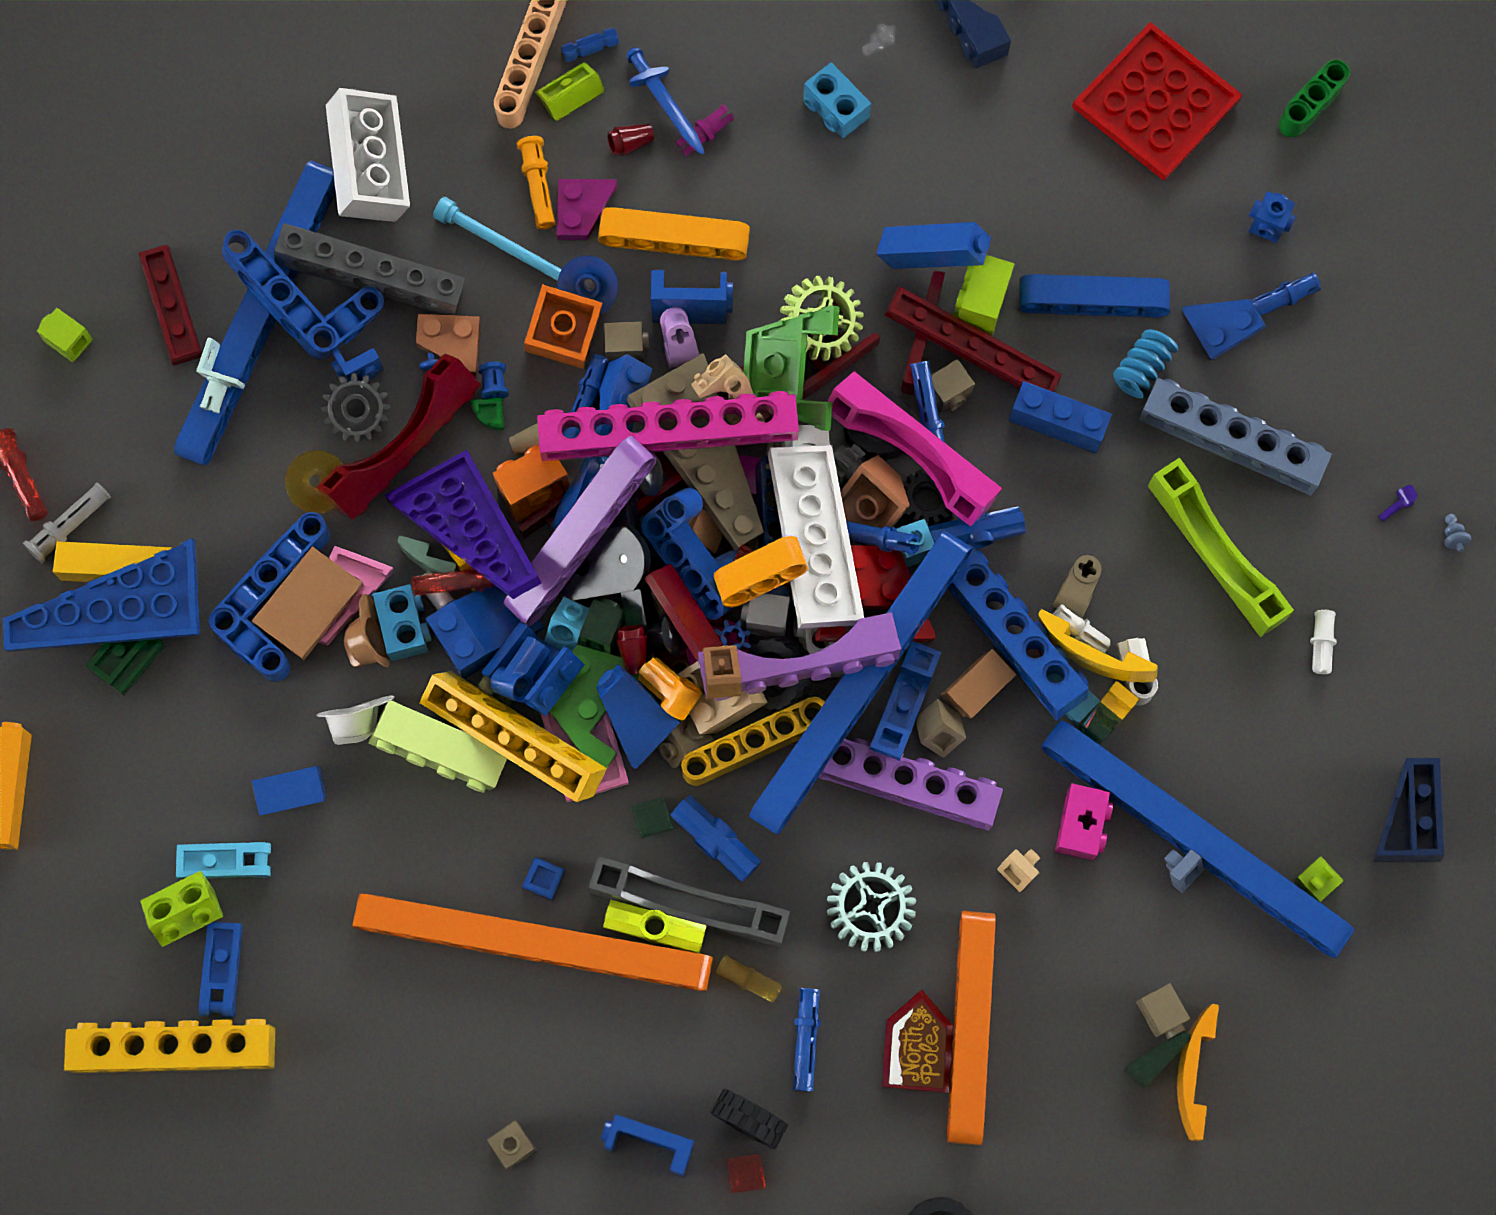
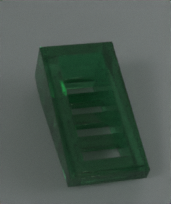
(1147, 1067)

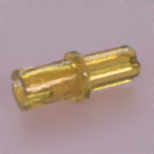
(748, 978)

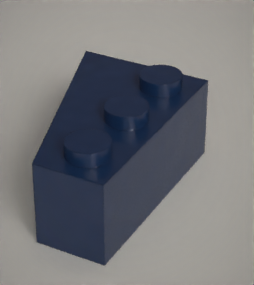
(1415, 815)

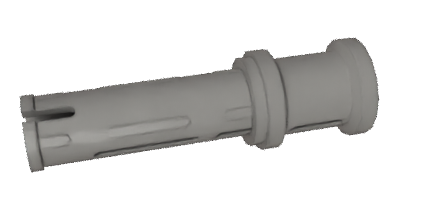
(46, 539)

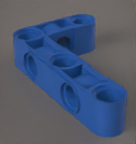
(296, 312)
(252, 594)

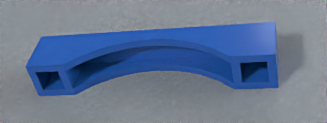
(620, 380)

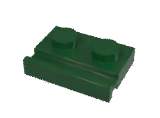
(124, 662)

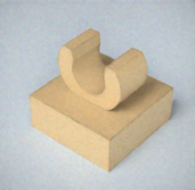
(1019, 869)

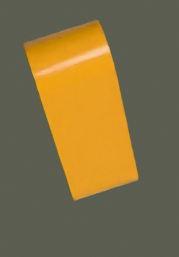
(760, 571)

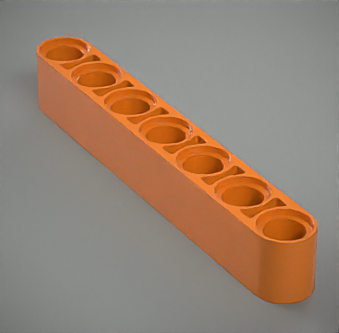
(971, 1028)

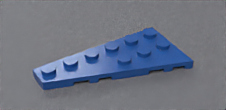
(126, 605)

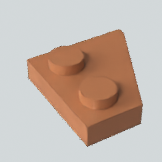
(451, 336)

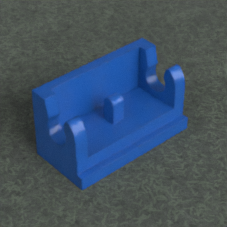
(289, 790)

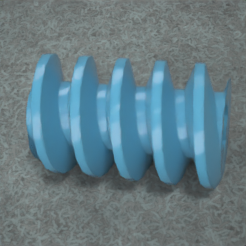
(1144, 361)

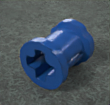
(493, 380)

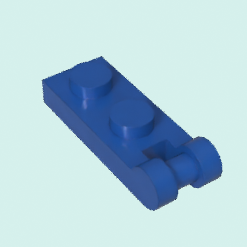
(220, 968)

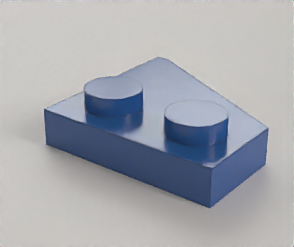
(1224, 324)

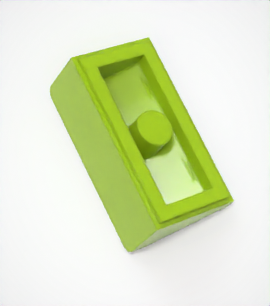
(570, 91)

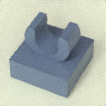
(1183, 870)

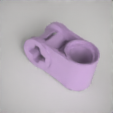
(678, 337)

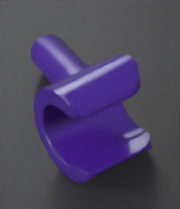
(1407, 497)

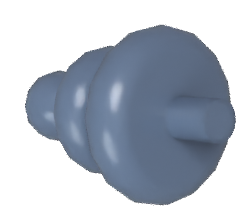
(1455, 534)

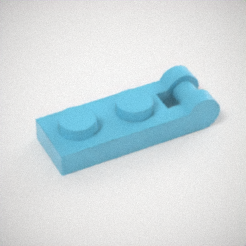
(223, 860)

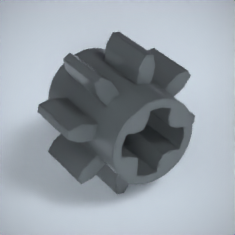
(847, 461)

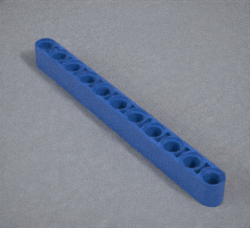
(253, 322)
(857, 689)
(1190, 832)

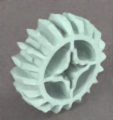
(865, 892)

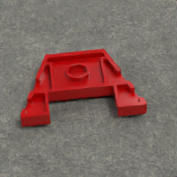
(880, 581)

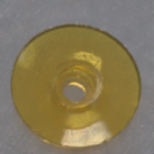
(298, 476)

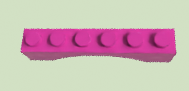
(961, 484)

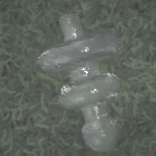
(885, 34)

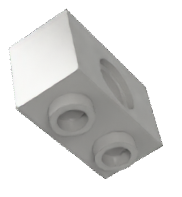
(765, 616)

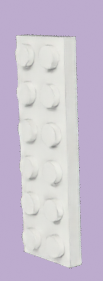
(814, 513)

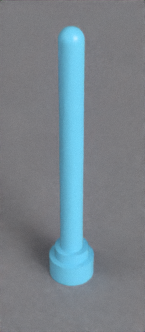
(448, 212)

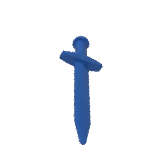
(652, 78)

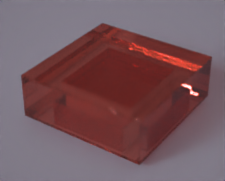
(746, 1173)

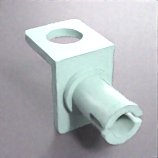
(217, 382)

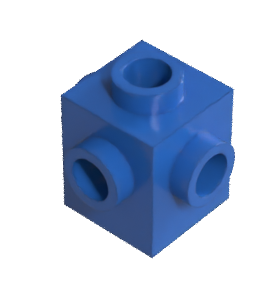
(1272, 216)

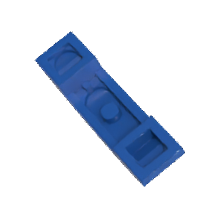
(905, 701)

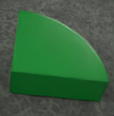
(489, 412)

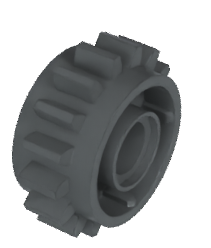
(355, 424)

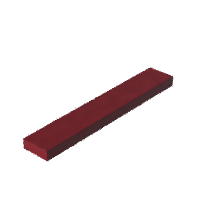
(969, 341)

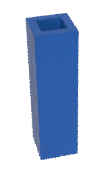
(934, 245)

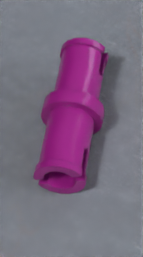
(707, 128)

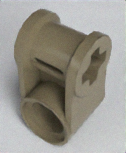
(1076, 590)

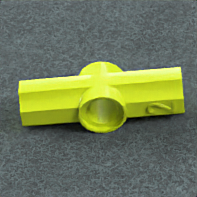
(633, 922)

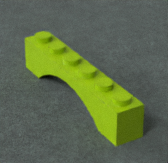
(1247, 587)

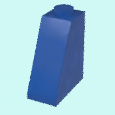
(634, 714)

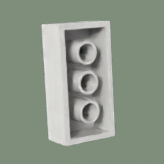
(367, 155)

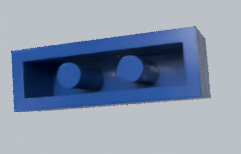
(1060, 417)

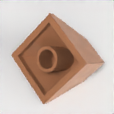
(874, 495)

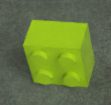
(984, 293)

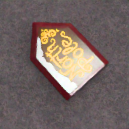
(917, 1047)

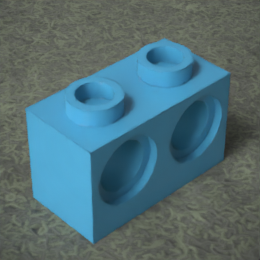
(842, 97)
(395, 624)

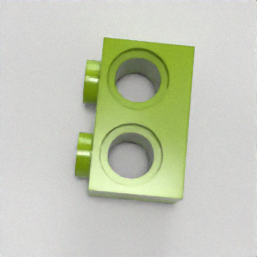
(181, 908)

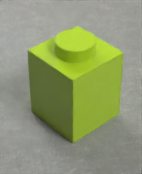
(64, 334)

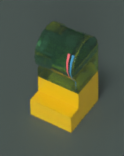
(1108, 713)

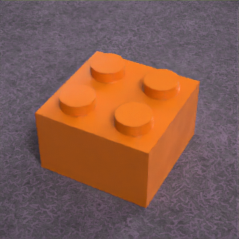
(562, 326)
(529, 483)

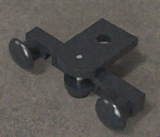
(620, 565)

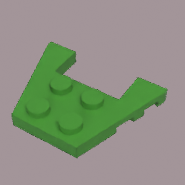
(777, 360)
(581, 707)

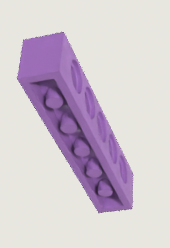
(915, 794)

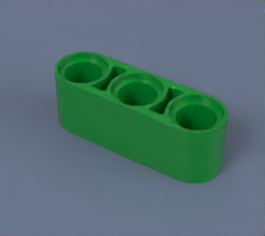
(1320, 87)

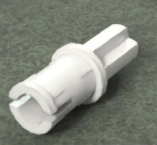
(1082, 630)
(1323, 641)

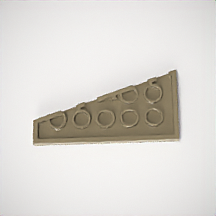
(710, 471)

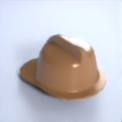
(364, 637)

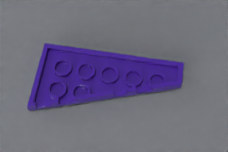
(463, 516)

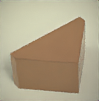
(722, 671)

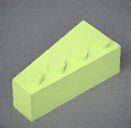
(437, 746)

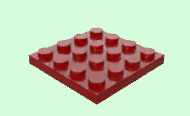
(1157, 101)

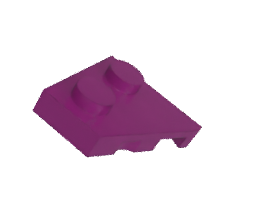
(581, 206)

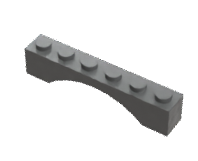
(716, 911)

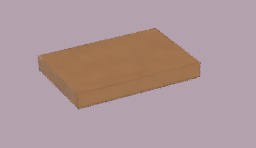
(307, 603)

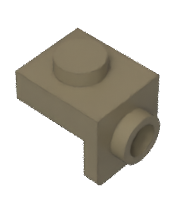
(681, 741)

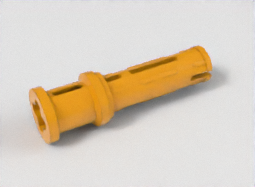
(535, 170)

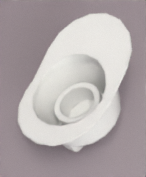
(354, 723)

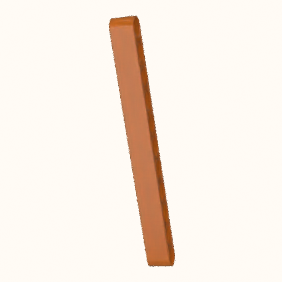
(532, 942)

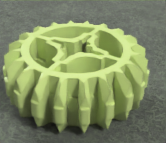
(828, 294)

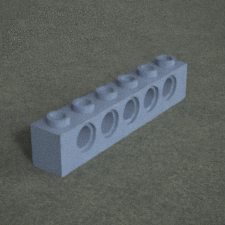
(1242, 451)

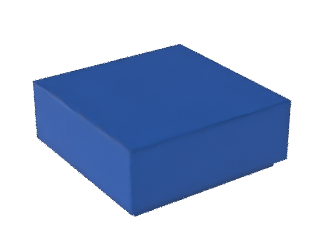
(543, 878)

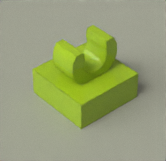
(1319, 879)

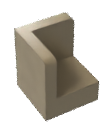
(940, 728)

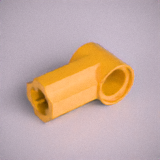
(675, 692)

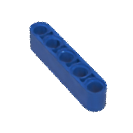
(1094, 295)

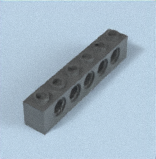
(365, 267)

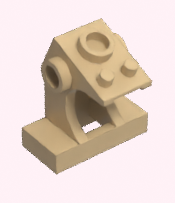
(727, 377)

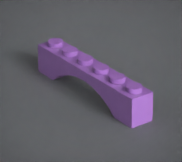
(867, 643)

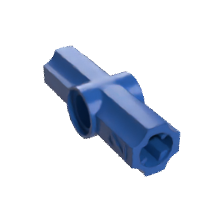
(986, 529)
(715, 838)

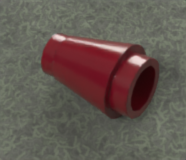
(629, 138)
(632, 647)

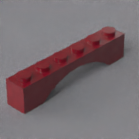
(443, 392)

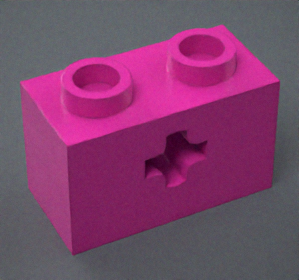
(1072, 838)

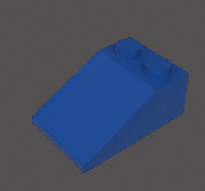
(475, 628)

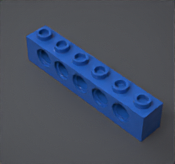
(1056, 697)

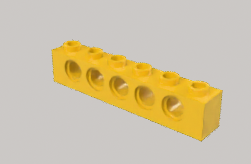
(513, 736)
(82, 1044)

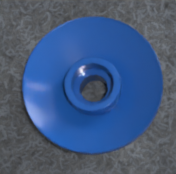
(585, 267)

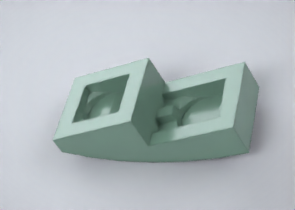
(421, 555)

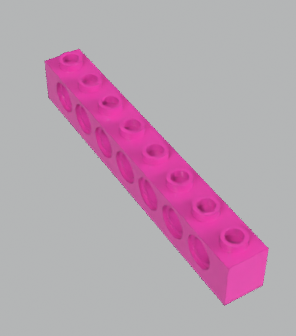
(684, 436)

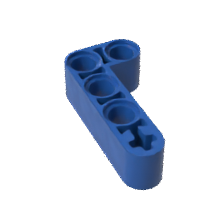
(693, 557)

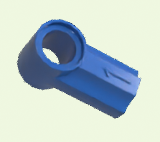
(517, 678)

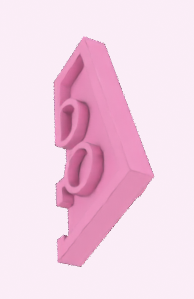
(369, 572)

